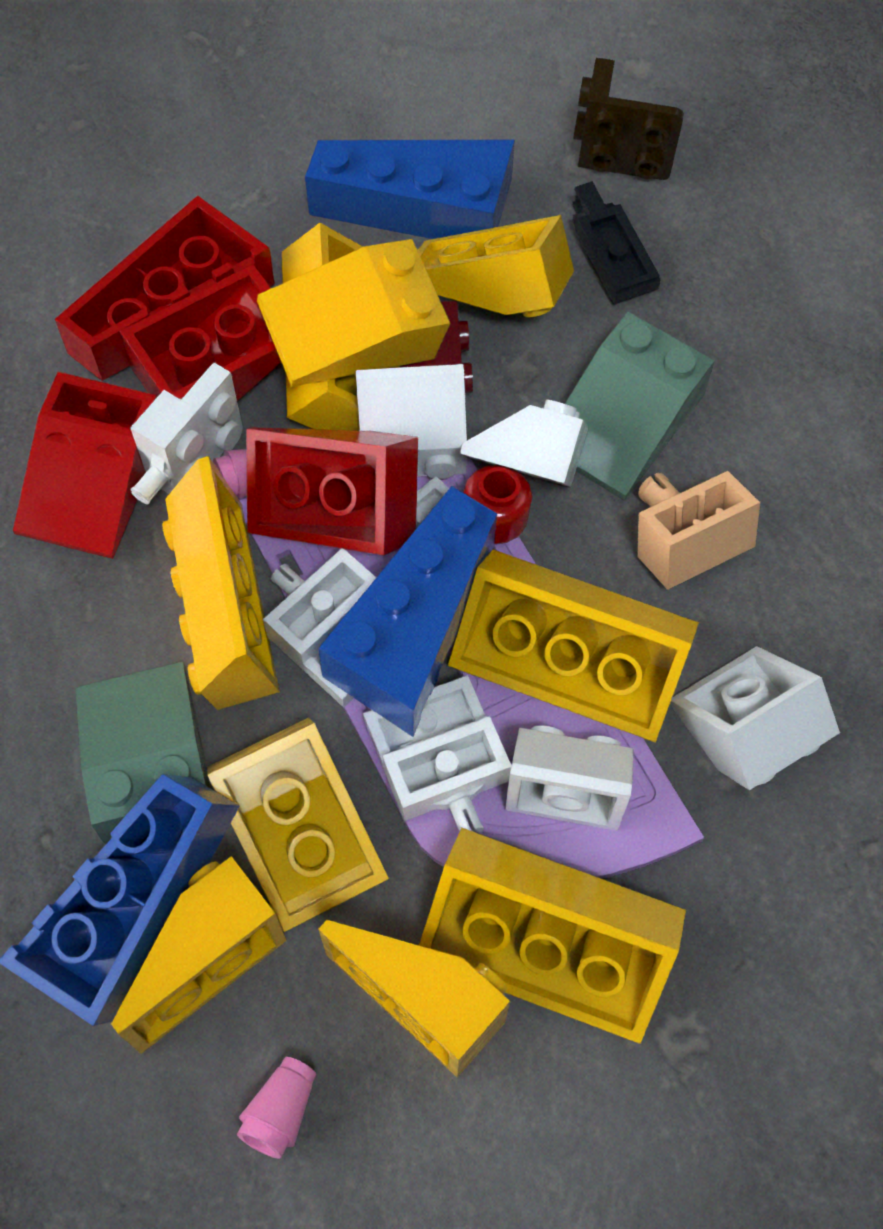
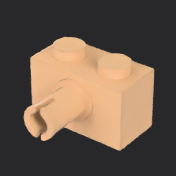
(694, 528)

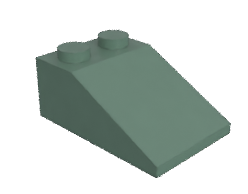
(635, 401)
(131, 736)

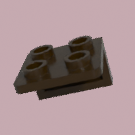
(624, 133)

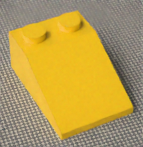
(503, 266)
(356, 314)
(297, 824)
(205, 945)
(425, 990)

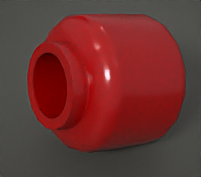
(504, 493)

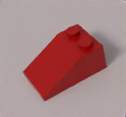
(205, 328)
(332, 487)

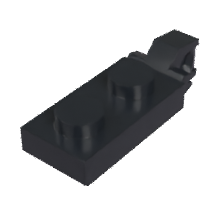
(613, 246)

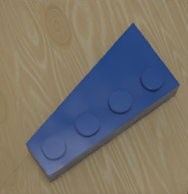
(411, 184)
(407, 619)
(108, 919)

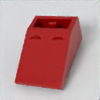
(82, 466)

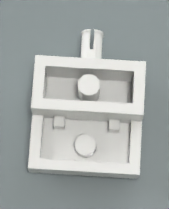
(180, 432)
(314, 611)
(447, 759)

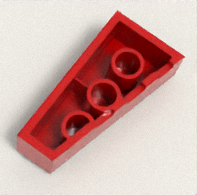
(173, 263)

